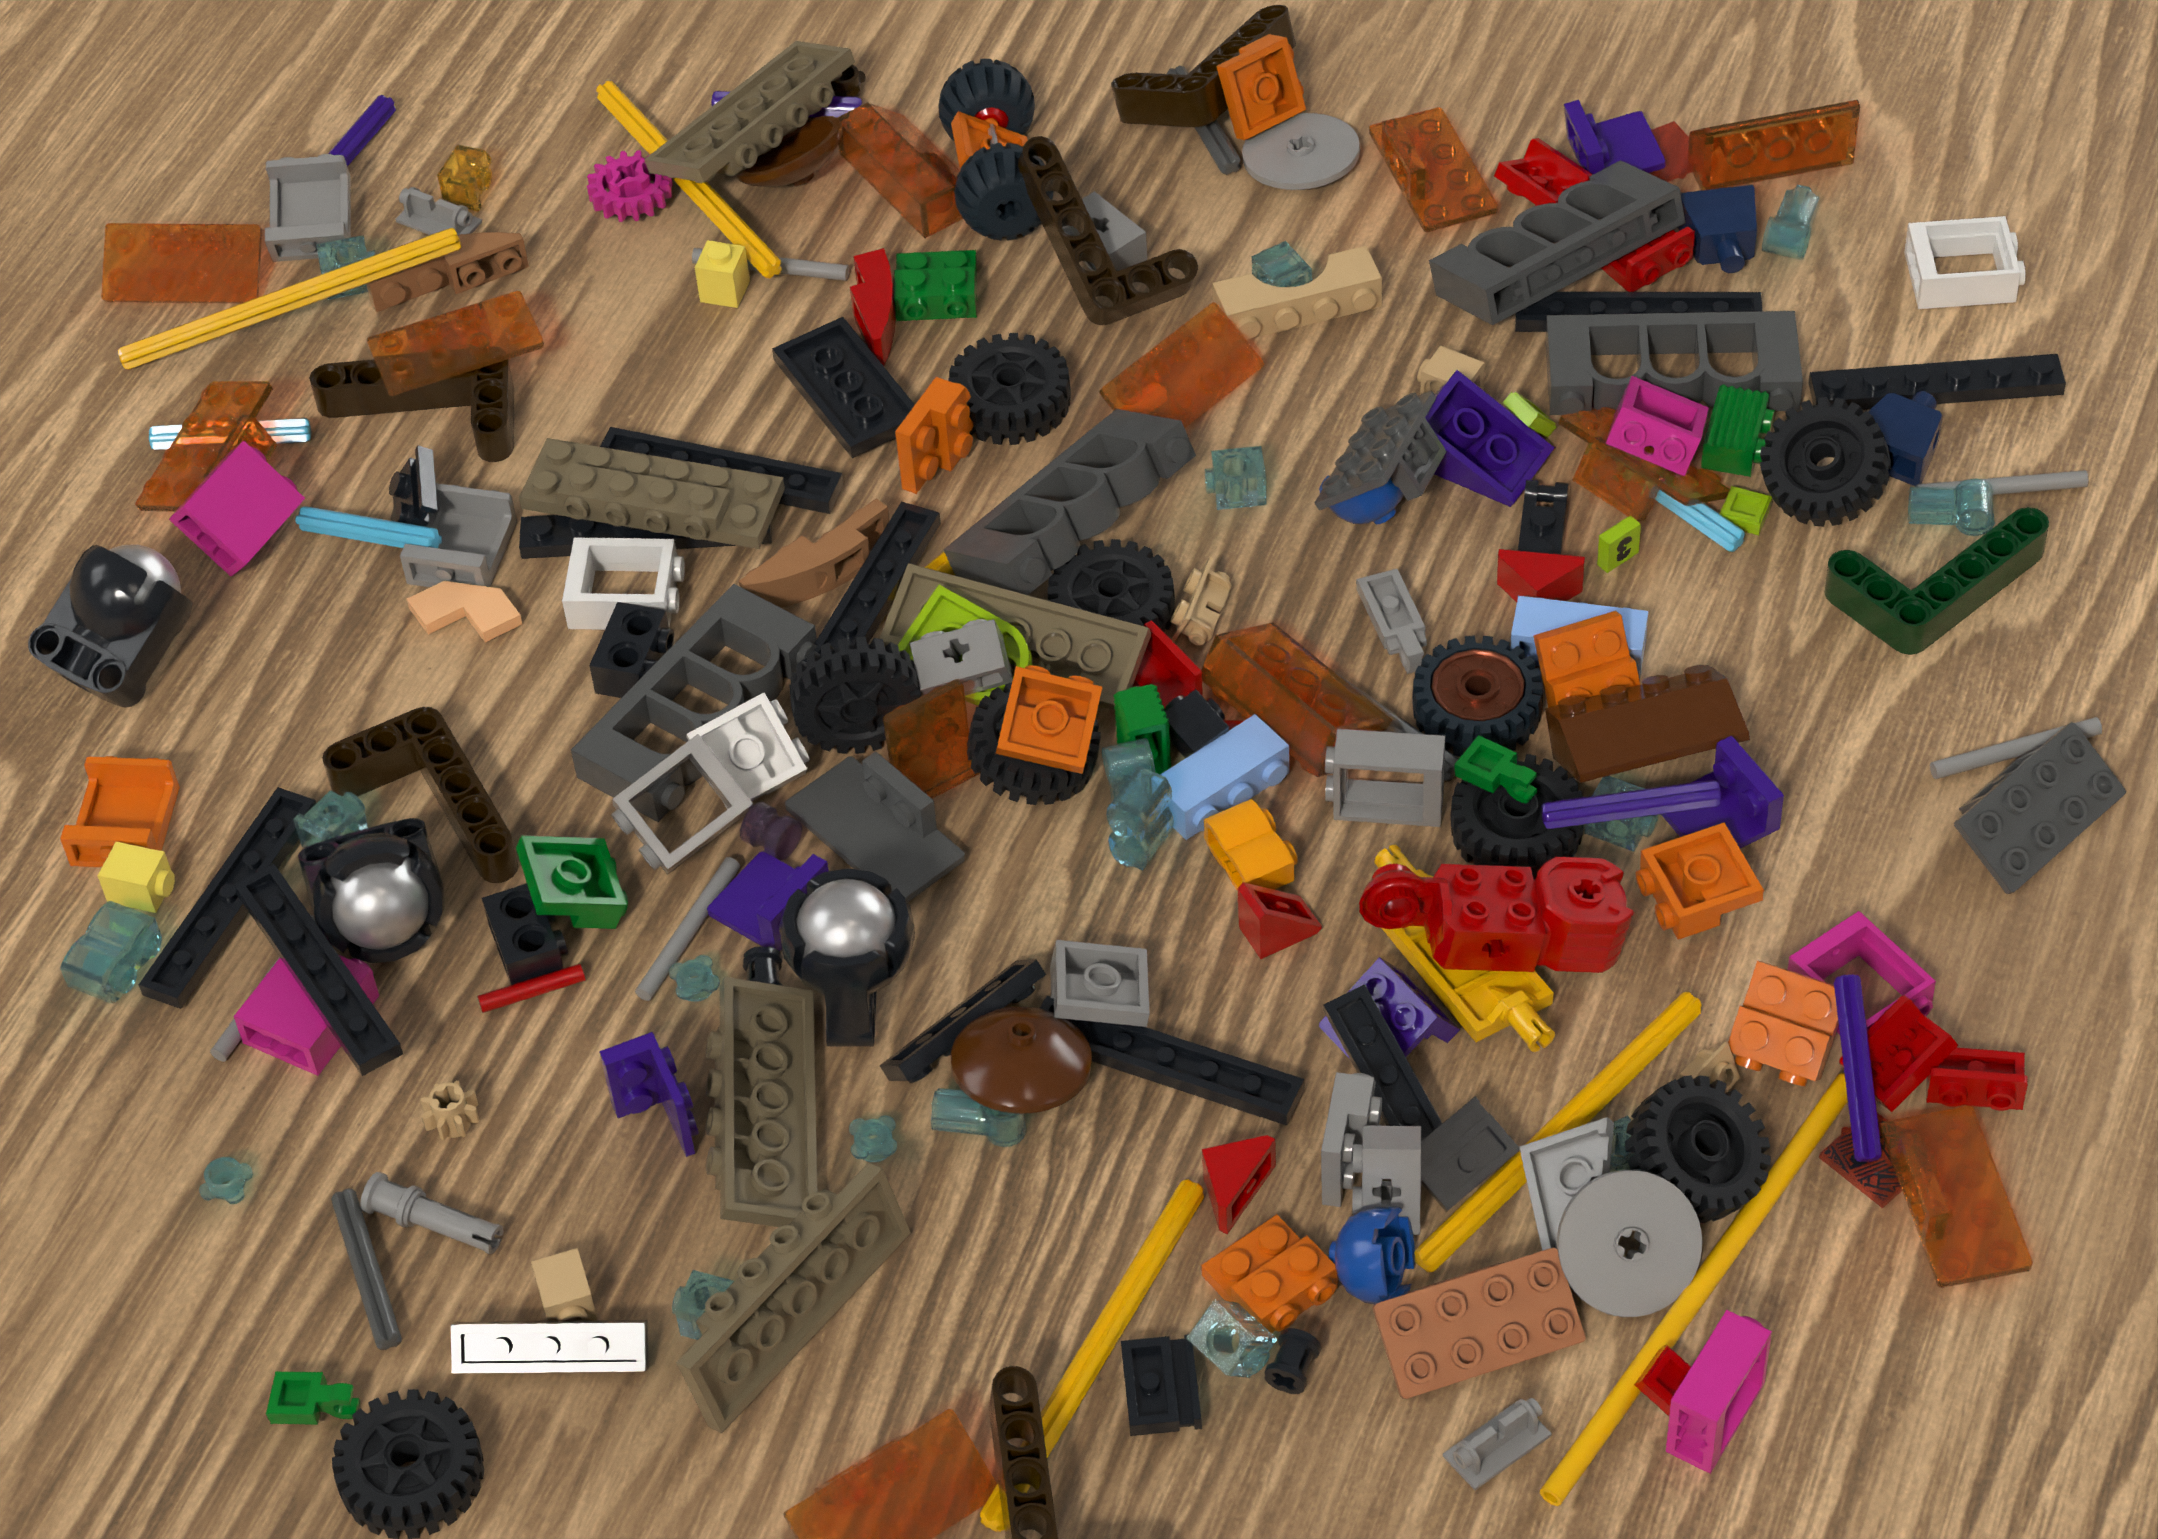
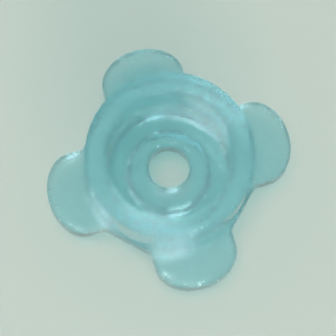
(694, 988)
(877, 1148)
(224, 1170)

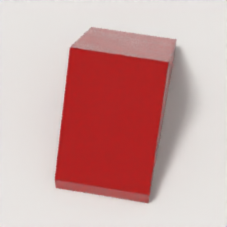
(1540, 574)
(1273, 919)
(1235, 1175)

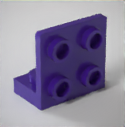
(1613, 140)
(1748, 803)
(759, 895)
(1404, 1007)
(644, 1076)

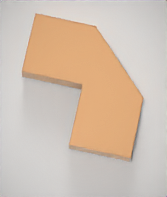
(448, 601)

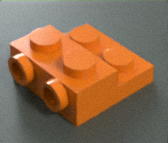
(1261, 86)
(934, 433)
(1585, 658)
(1049, 719)
(1697, 880)
(1785, 1024)
(1273, 1274)

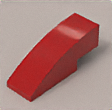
(874, 302)

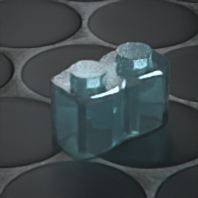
(1140, 818)
(111, 952)

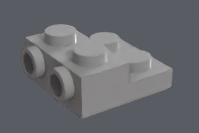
(1100, 983)
(1349, 1110)

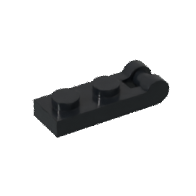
(1543, 526)

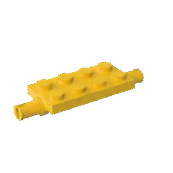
(1476, 998)

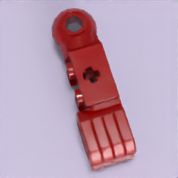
(1505, 918)

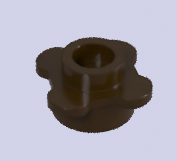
(849, 82)

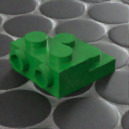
(935, 285)
(573, 879)

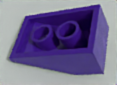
(1484, 442)

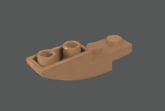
(479, 261)
(811, 569)

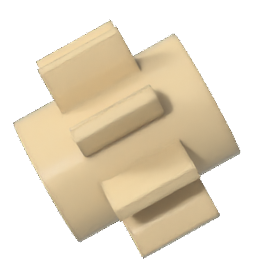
(449, 1110)

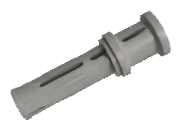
(412, 1207)

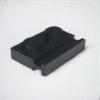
(414, 489)
(1463, 1153)
(1160, 1385)

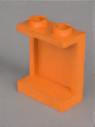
(124, 804)

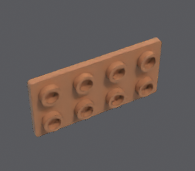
(1478, 1322)

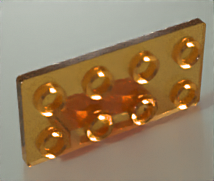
(1433, 169)
(181, 263)
(455, 343)
(1186, 370)
(212, 430)
(1627, 480)
(1956, 1196)
(901, 1489)

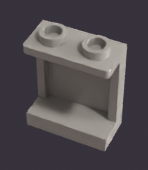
(307, 205)
(474, 538)

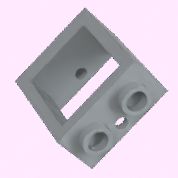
(717, 777)
(1380, 799)

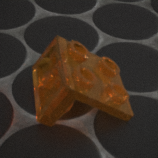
(930, 739)

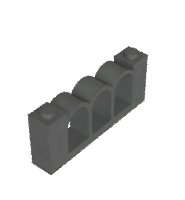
(1631, 213)
(1578, 386)
(1070, 501)
(739, 620)

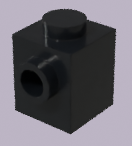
(1194, 722)

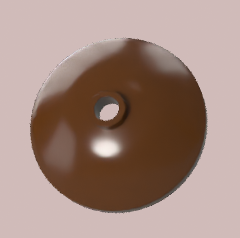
(797, 155)
(1021, 1060)

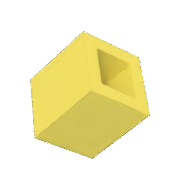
(722, 274)
(136, 877)

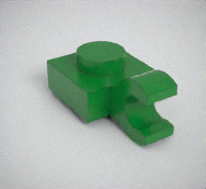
(1493, 765)
(304, 1395)

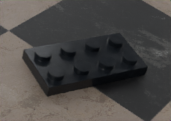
(845, 385)

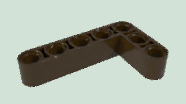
(1198, 96)
(1089, 246)
(358, 390)
(426, 744)
(1021, 1464)

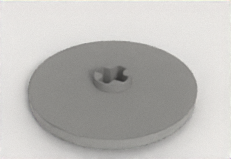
(1302, 152)
(1643, 1278)

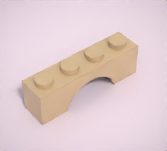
(1344, 288)

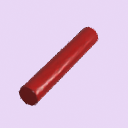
(531, 988)

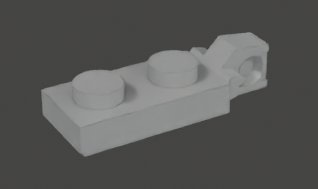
(1394, 616)

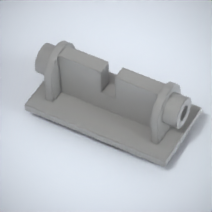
(432, 217)
(1498, 1443)

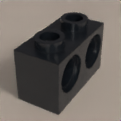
(629, 648)
(523, 937)

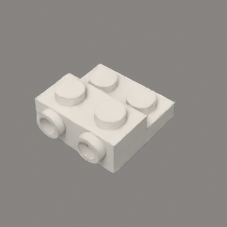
(755, 746)

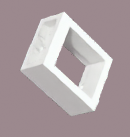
(1962, 238)
(589, 555)

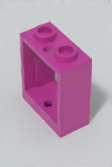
(1659, 420)
(1861, 938)
(1718, 1391)

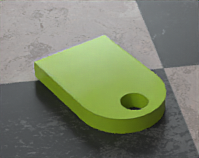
(949, 612)

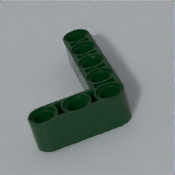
(1920, 616)

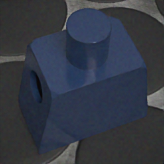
(1722, 225)
(1910, 433)

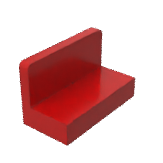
(1167, 667)

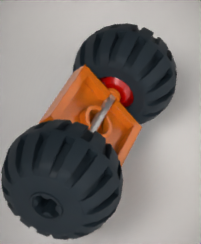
(986, 114)

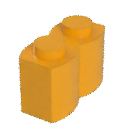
(1249, 847)

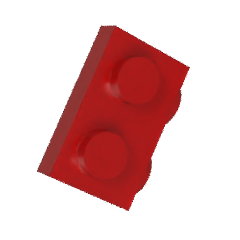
(1540, 174)
(1652, 260)
(1903, 1051)
(1979, 1079)

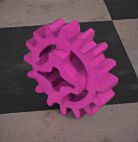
(628, 186)

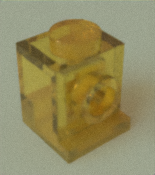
(465, 177)

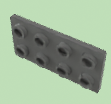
(1386, 446)
(2038, 807)
(877, 823)

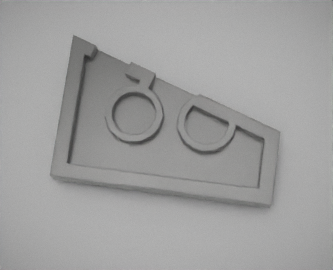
(1561, 1167)

